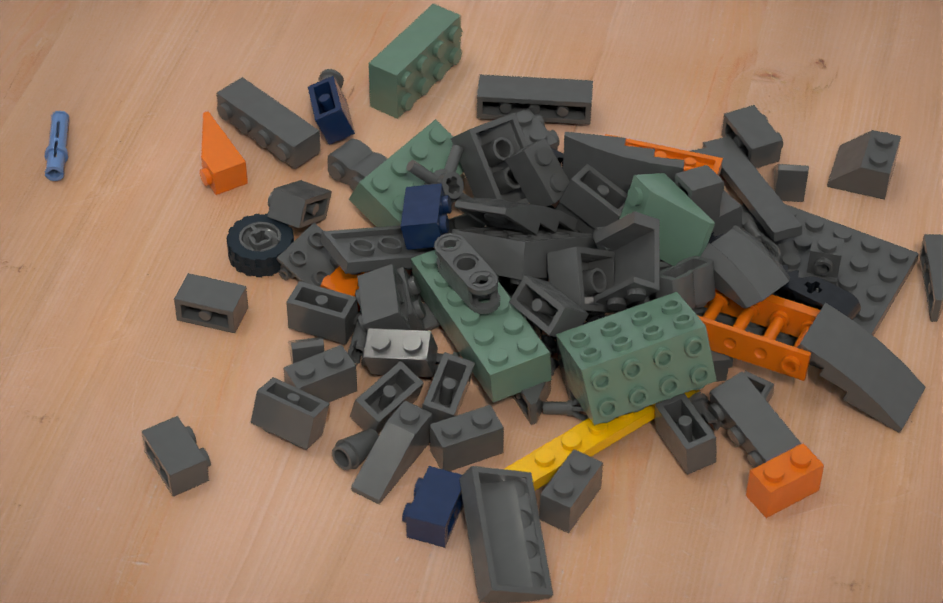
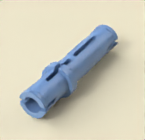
(55, 164)

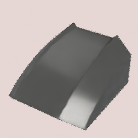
(744, 268)

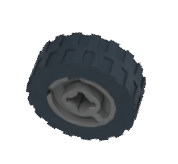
(257, 243)

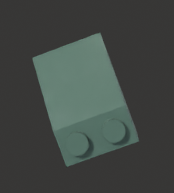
(683, 224)

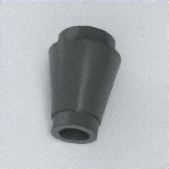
(354, 449)

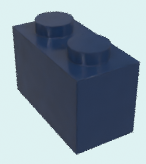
(331, 110)
(424, 215)
(434, 507)

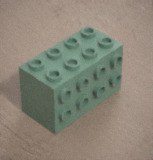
(636, 358)

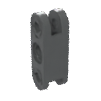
(467, 273)

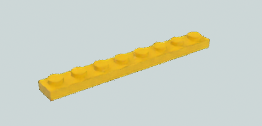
(585, 438)

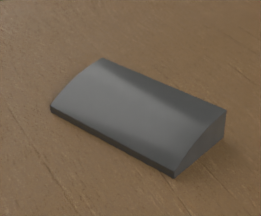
(505, 536)

